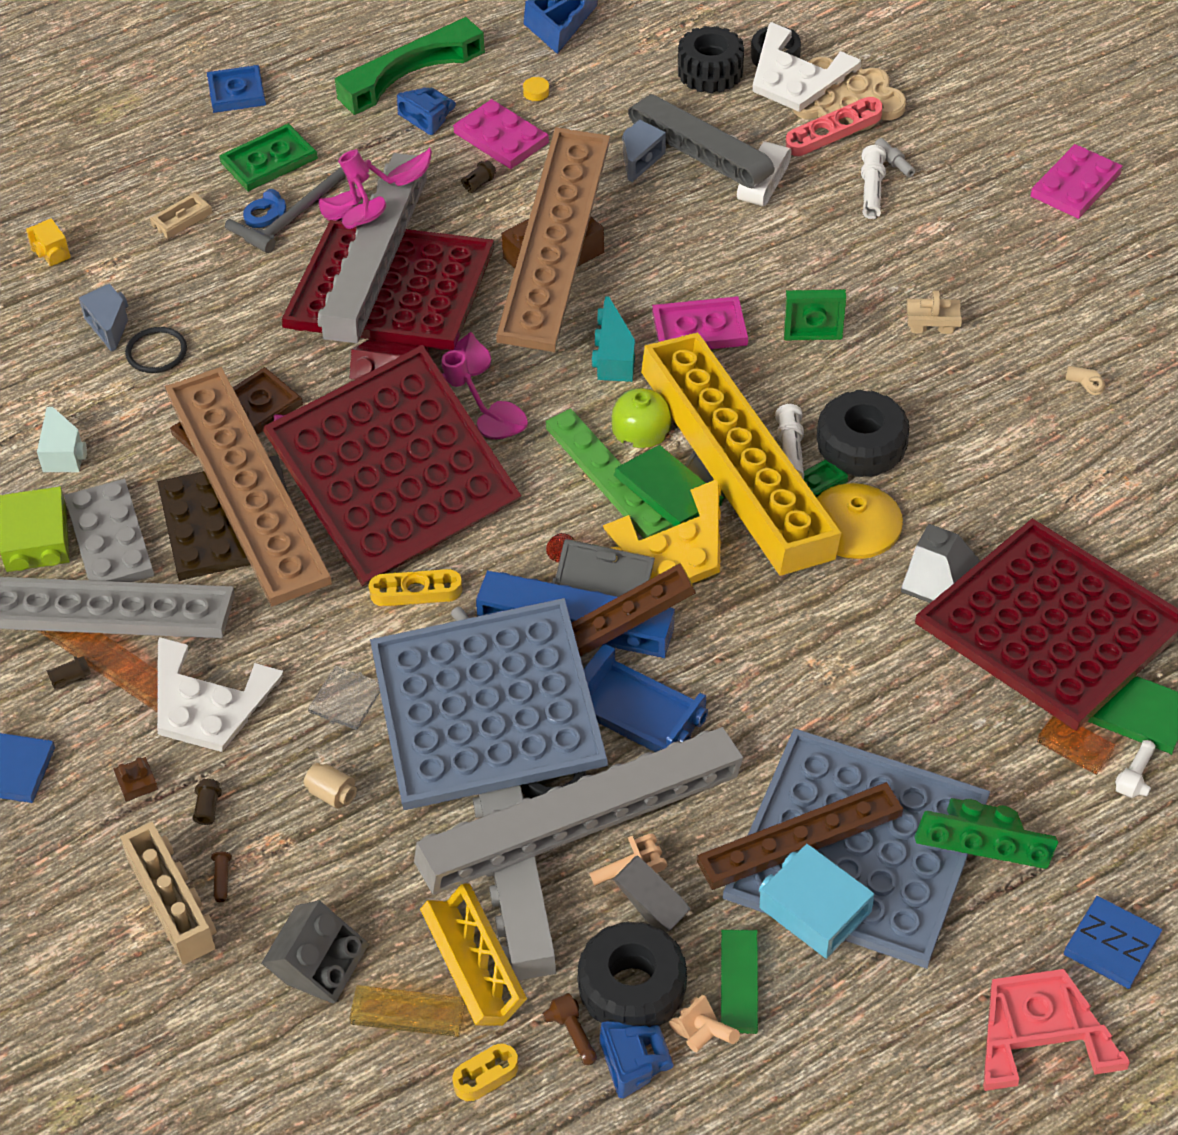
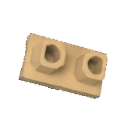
(933, 312)

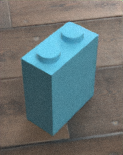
(815, 900)

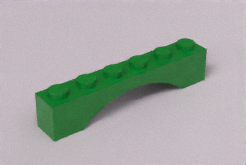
(450, 44)

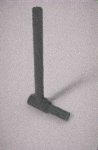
(264, 238)

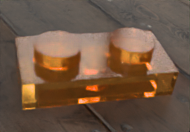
(1077, 746)

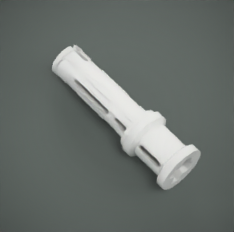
(873, 173)
(791, 433)

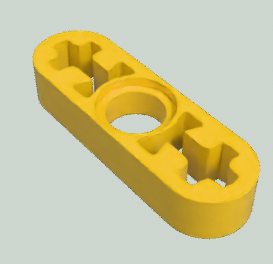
(405, 579)

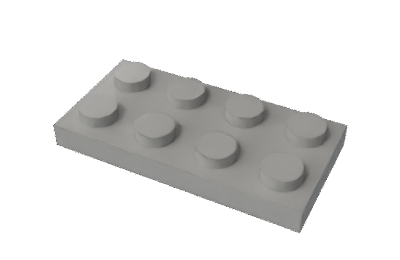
(109, 533)

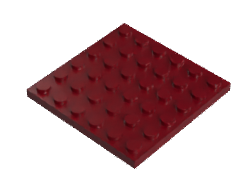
(421, 297)
(392, 464)
(1052, 623)

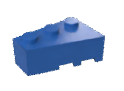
(556, 19)

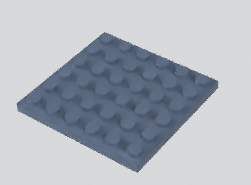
(486, 704)
(908, 879)

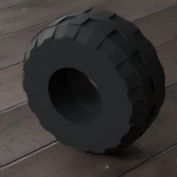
(863, 433)
(634, 947)

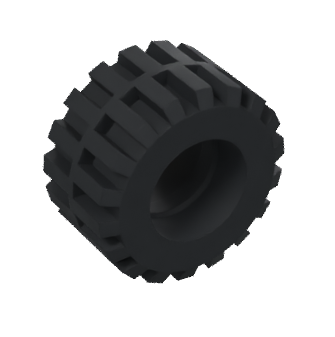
(710, 59)

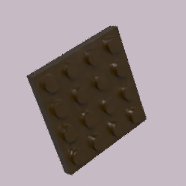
(199, 527)

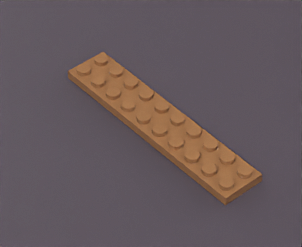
(553, 240)
(248, 487)

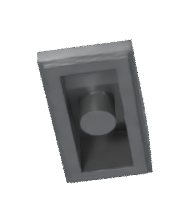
(651, 895)

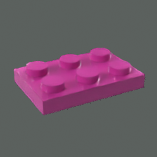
(501, 134)
(1076, 181)
(716, 320)

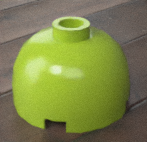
(641, 418)

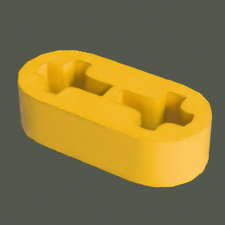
(485, 1072)

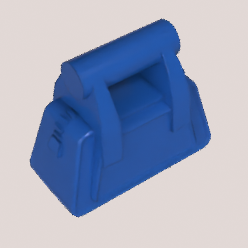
(424, 108)
(627, 1055)

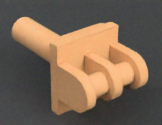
(644, 848)
(700, 1025)

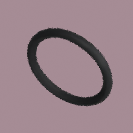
(136, 337)

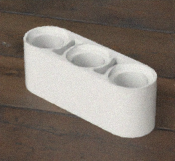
(763, 191)

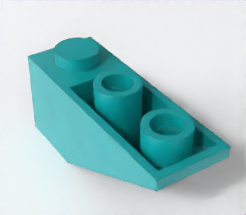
(616, 346)

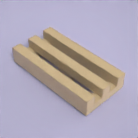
(181, 215)

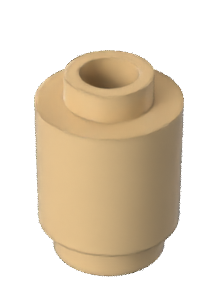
(330, 785)

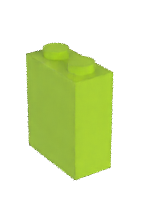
(33, 529)

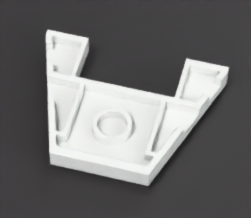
(793, 79)
(203, 710)

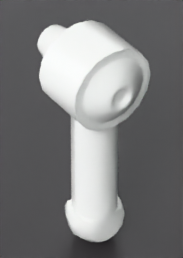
(1131, 781)

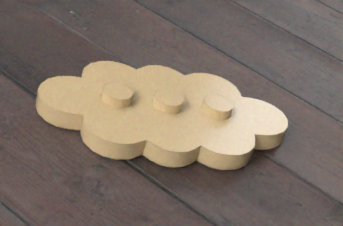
(856, 86)

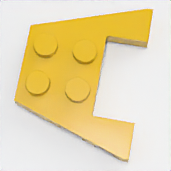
(690, 543)

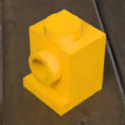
(48, 242)

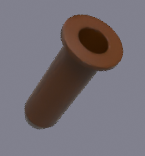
(220, 875)

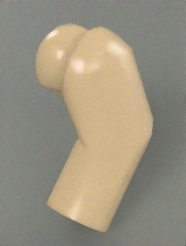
(1088, 378)

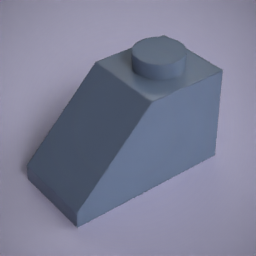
(642, 148)
(105, 314)

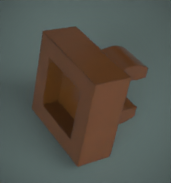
(135, 779)

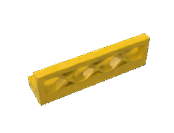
(470, 964)

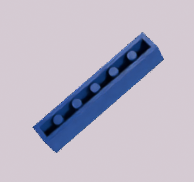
(507, 592)

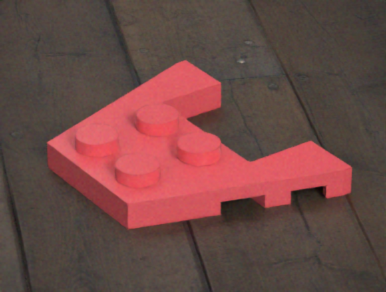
(1040, 1012)

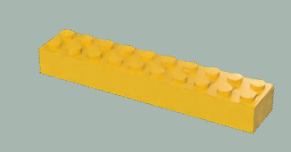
(741, 454)

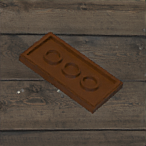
(261, 398)

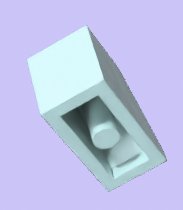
(60, 444)

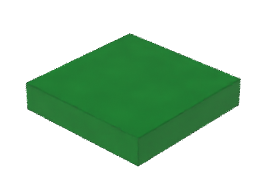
(814, 314)

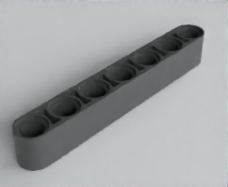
(704, 141)

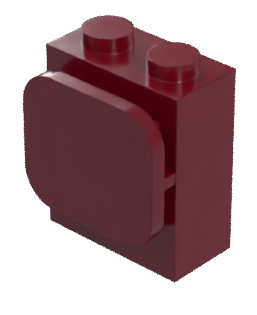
(374, 354)

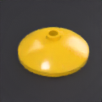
(865, 517)

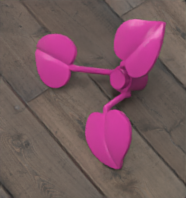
(357, 172)
(472, 359)

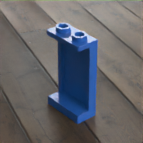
(639, 705)

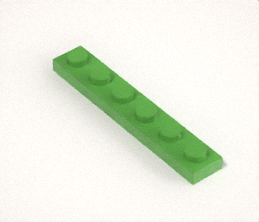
(600, 467)

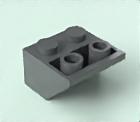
(315, 951)

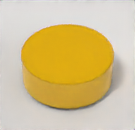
(536, 89)

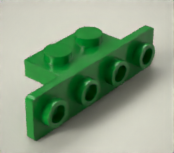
(985, 833)

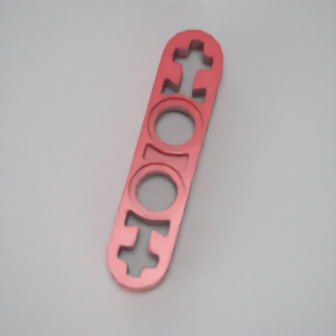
(836, 129)

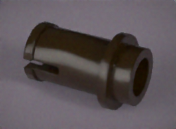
(484, 171)
(69, 672)
(207, 794)

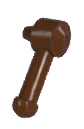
(566, 1012)

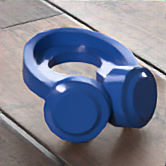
(270, 199)

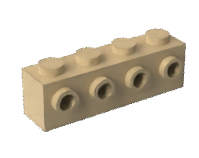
(168, 893)

